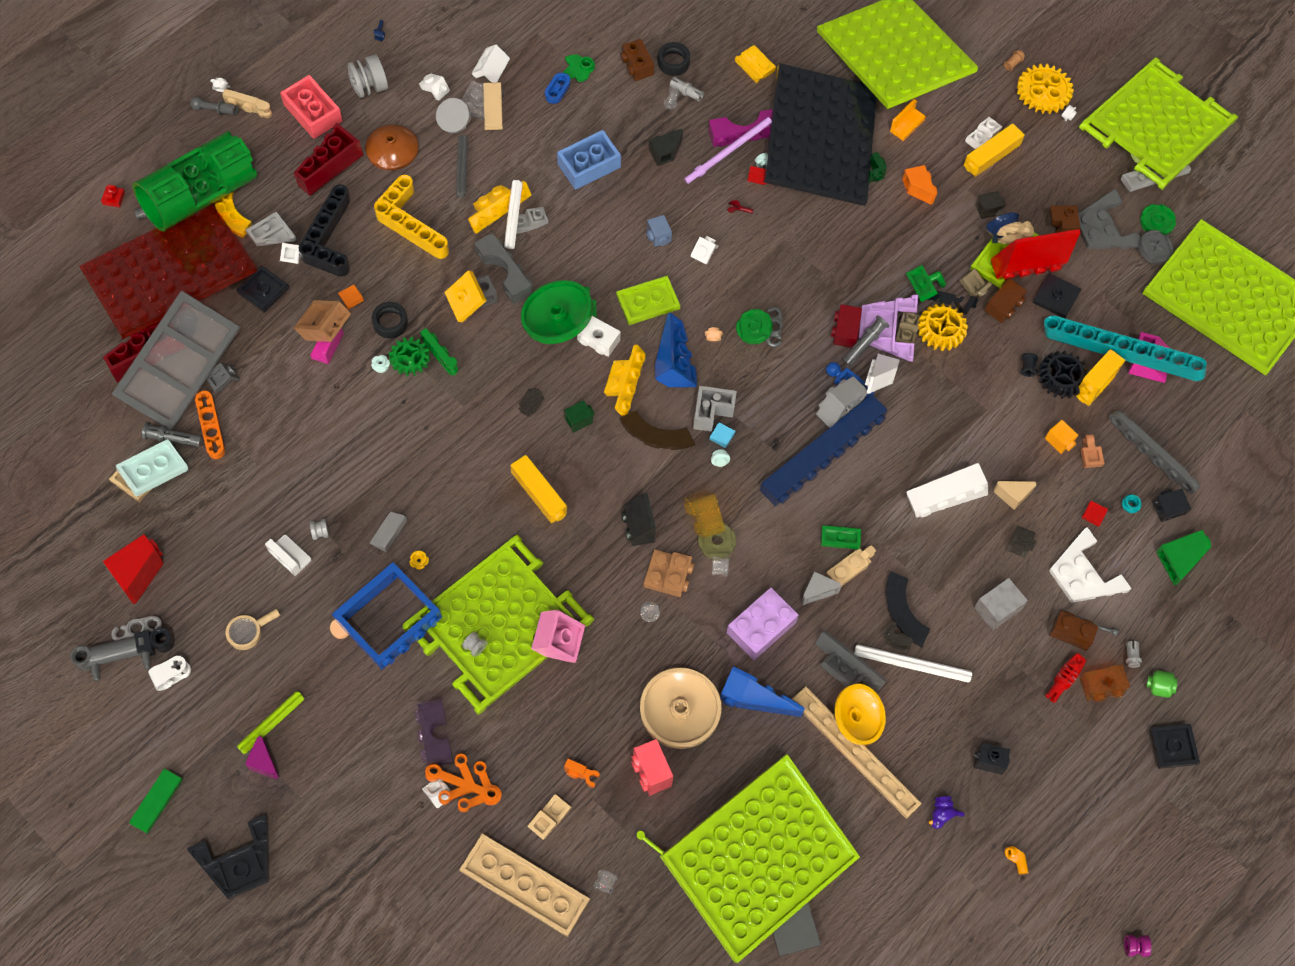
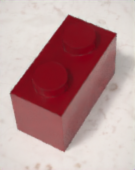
(847, 325)

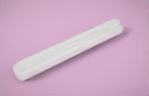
(513, 213)

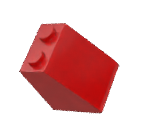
(135, 566)

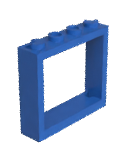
(365, 595)

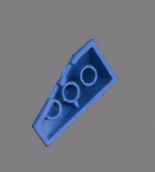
(673, 357)
(745, 693)

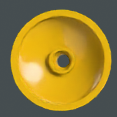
(860, 714)

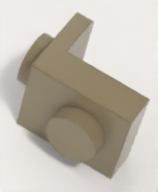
(974, 284)

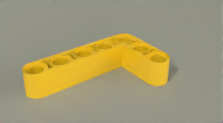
(393, 212)

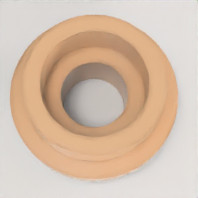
(713, 334)

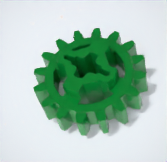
(400, 356)

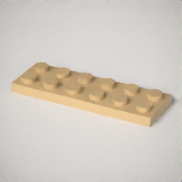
(524, 885)

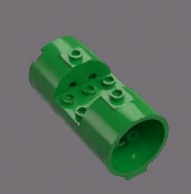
(194, 180)

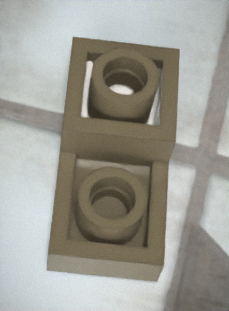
(908, 328)

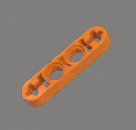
(207, 425)

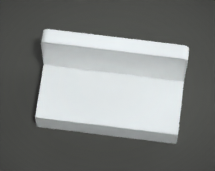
(491, 64)
(288, 554)

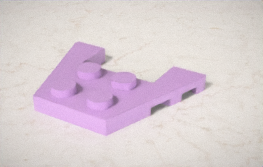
(888, 312)

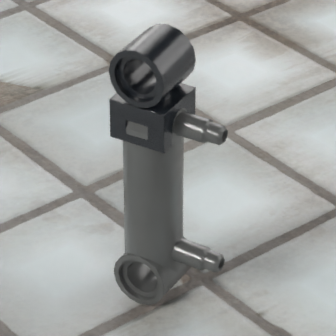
(141, 644)

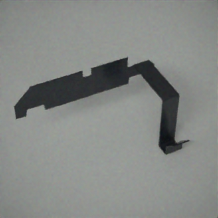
(947, 298)

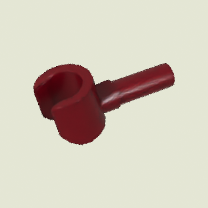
(736, 206)

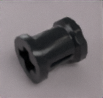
(1029, 363)

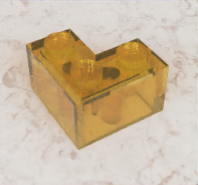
(706, 514)

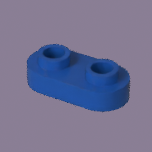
(557, 90)

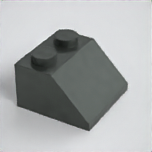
(639, 521)

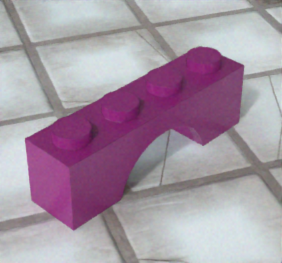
(724, 132)

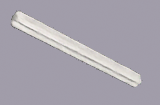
(913, 663)

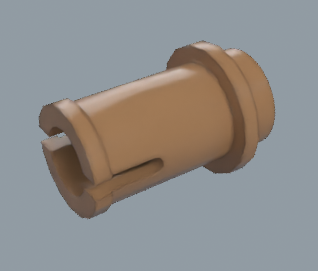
(1017, 57)

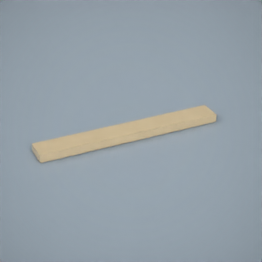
(858, 755)

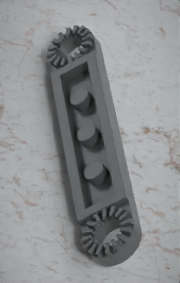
(1154, 451)

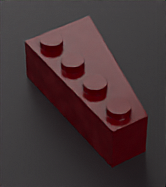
(328, 160)
(124, 354)

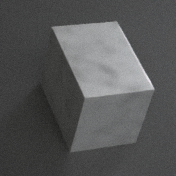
(1000, 604)

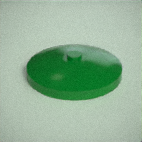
(557, 312)

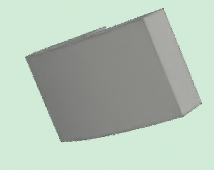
(531, 220)

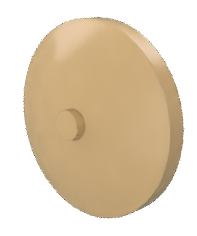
(680, 708)

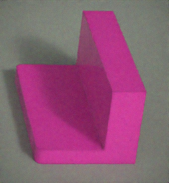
(324, 350)

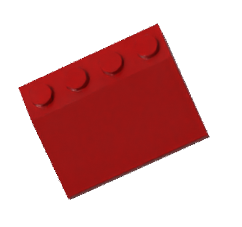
(1035, 255)

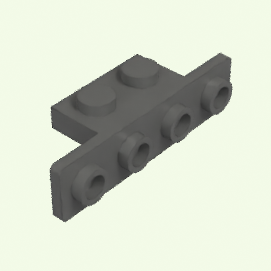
(846, 665)

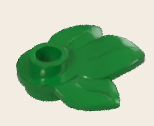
(579, 67)

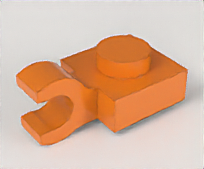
(577, 770)

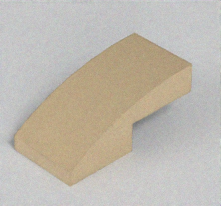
(549, 817)

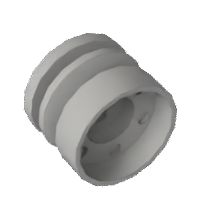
(366, 76)

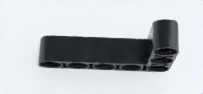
(316, 246)

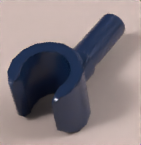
(379, 34)

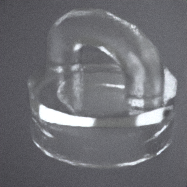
(650, 611)

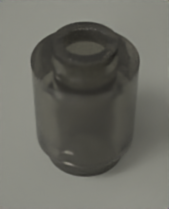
(531, 402)

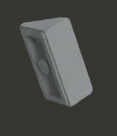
(388, 531)

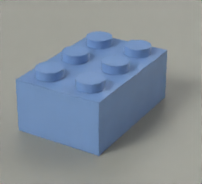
(589, 159)

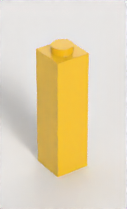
(993, 150)
(539, 489)

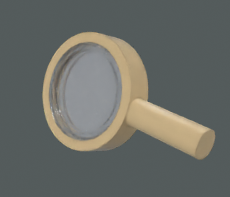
(245, 631)

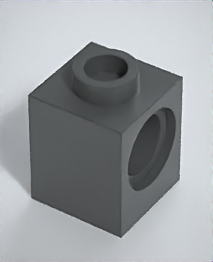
(490, 293)

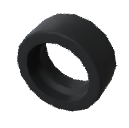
(673, 48)
(388, 307)

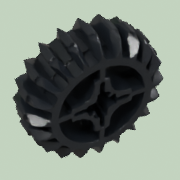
(1063, 367)

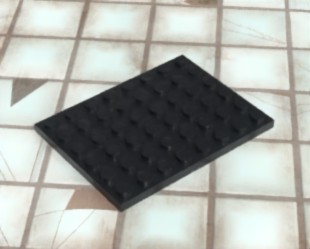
(821, 135)

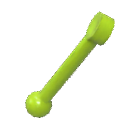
(641, 836)

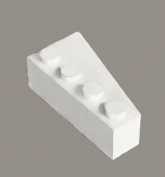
(948, 491)

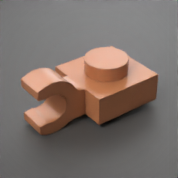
(1091, 455)

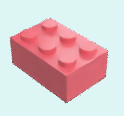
(311, 106)

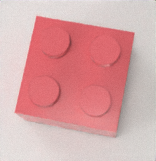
(652, 767)

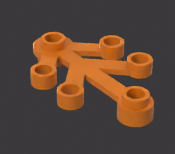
(465, 785)

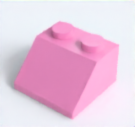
(558, 636)

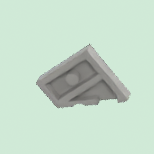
(270, 231)

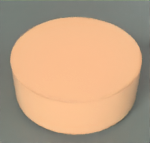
(337, 630)

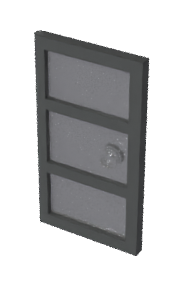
(176, 361)

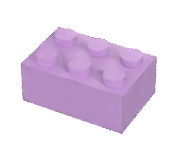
(762, 624)

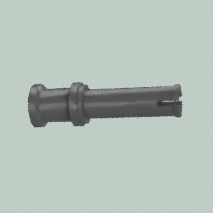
(871, 333)
(163, 433)

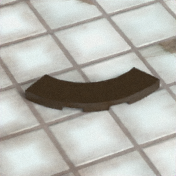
(654, 436)

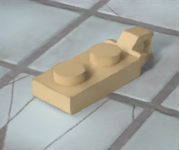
(851, 565)

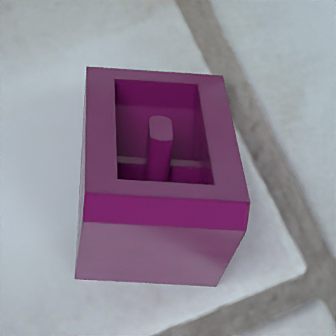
(260, 759)

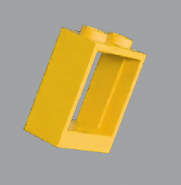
(1100, 377)

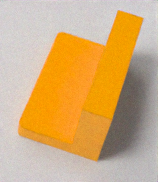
(907, 121)

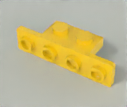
(493, 206)
(624, 378)

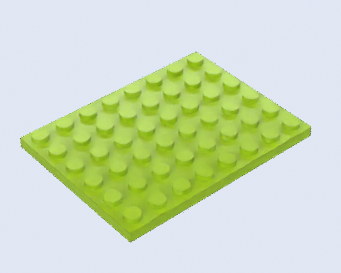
(896, 50)
(1228, 296)
(760, 858)

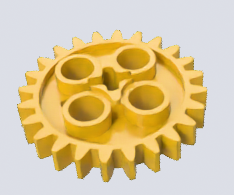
(1045, 88)

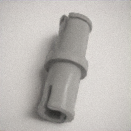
(687, 89)

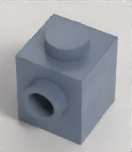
(659, 231)

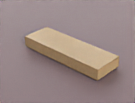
(493, 106)

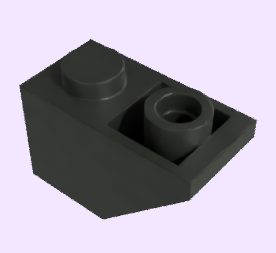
(665, 147)

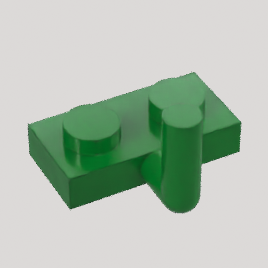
(923, 283)

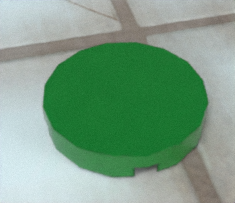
(1158, 218)
(754, 326)

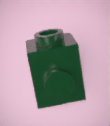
(878, 168)

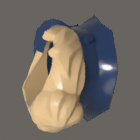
(1007, 228)

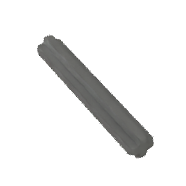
(461, 166)

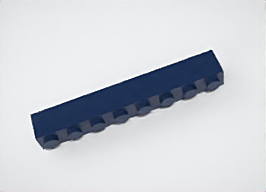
(823, 450)

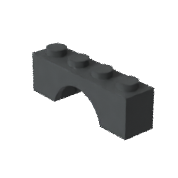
(492, 252)

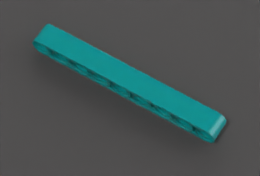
(1132, 350)

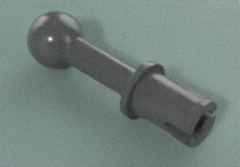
(222, 108)

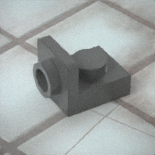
(222, 375)

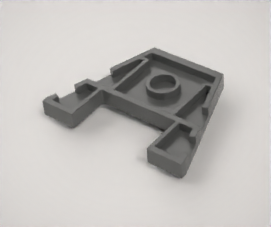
(1099, 229)

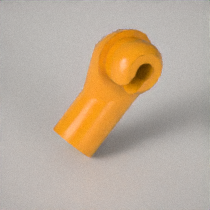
(1017, 857)

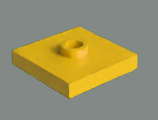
(465, 296)

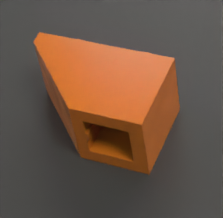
(919, 184)

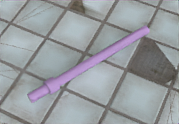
(701, 170)

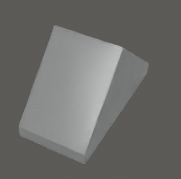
(820, 588)

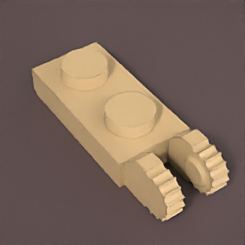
(247, 103)

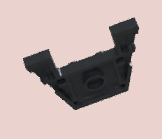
(242, 868)

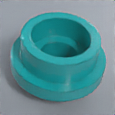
(1135, 500)

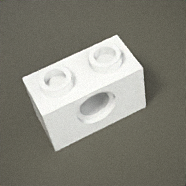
(609, 337)

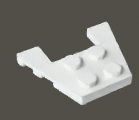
(1079, 578)

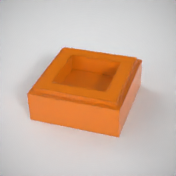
(350, 296)

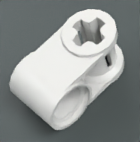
(168, 672)

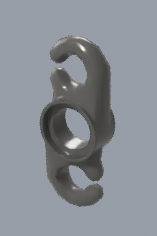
(775, 333)

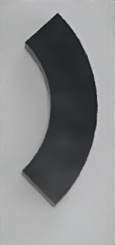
(900, 611)

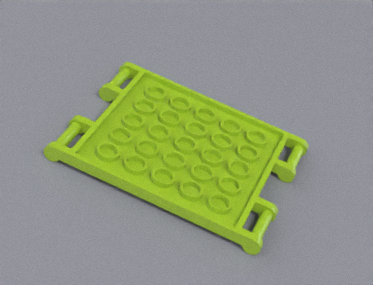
(1159, 122)
(503, 605)

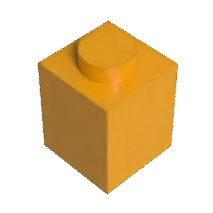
(1062, 437)

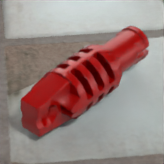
(1066, 676)

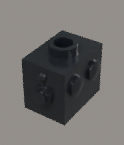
(1171, 504)
(992, 758)

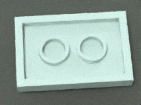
(152, 467)

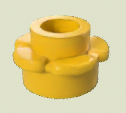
(418, 555)

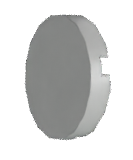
(453, 115)

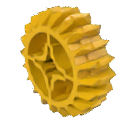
(931, 324)

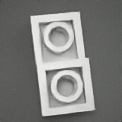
(984, 132)

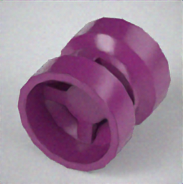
(1137, 945)

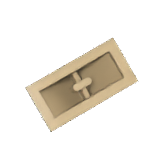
(1014, 492)

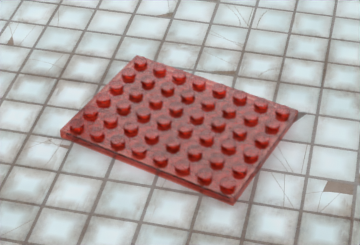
(149, 272)

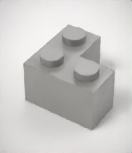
(841, 400)
(713, 402)

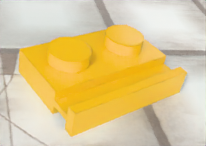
(755, 63)

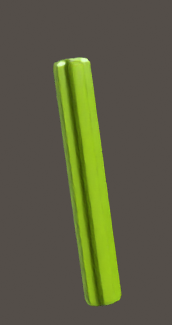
(271, 721)

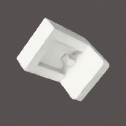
(436, 85)
(704, 249)

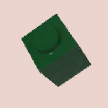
(579, 416)

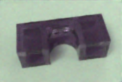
(431, 716)

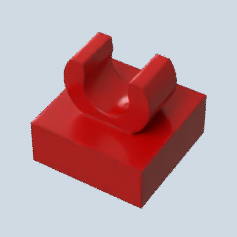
(113, 196)

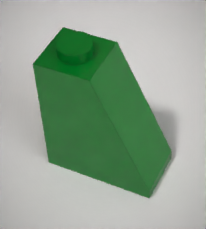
(1183, 554)

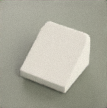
(290, 253)
(432, 791)

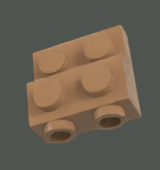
(669, 573)

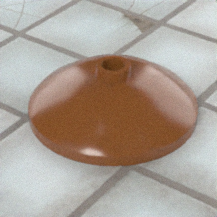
(394, 153)

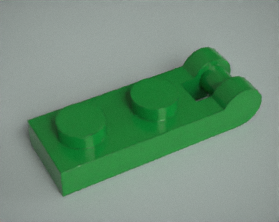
(439, 352)

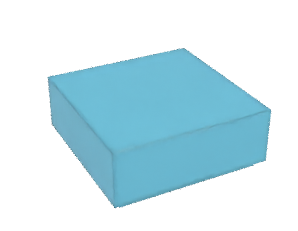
(722, 435)

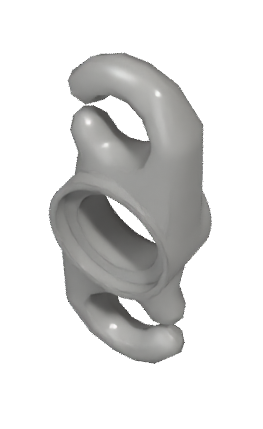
(142, 621)

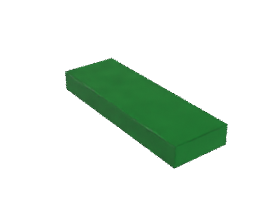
(155, 801)

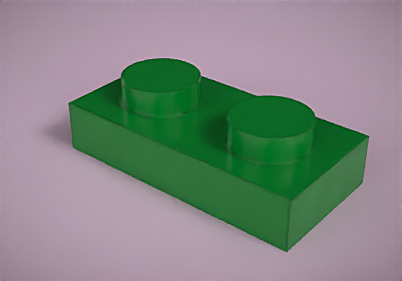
(840, 537)

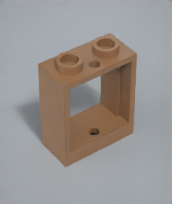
(324, 316)

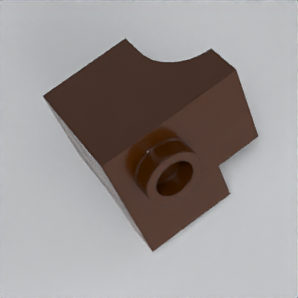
(1064, 217)

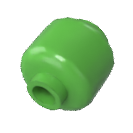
(1162, 683)

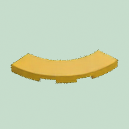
(234, 220)

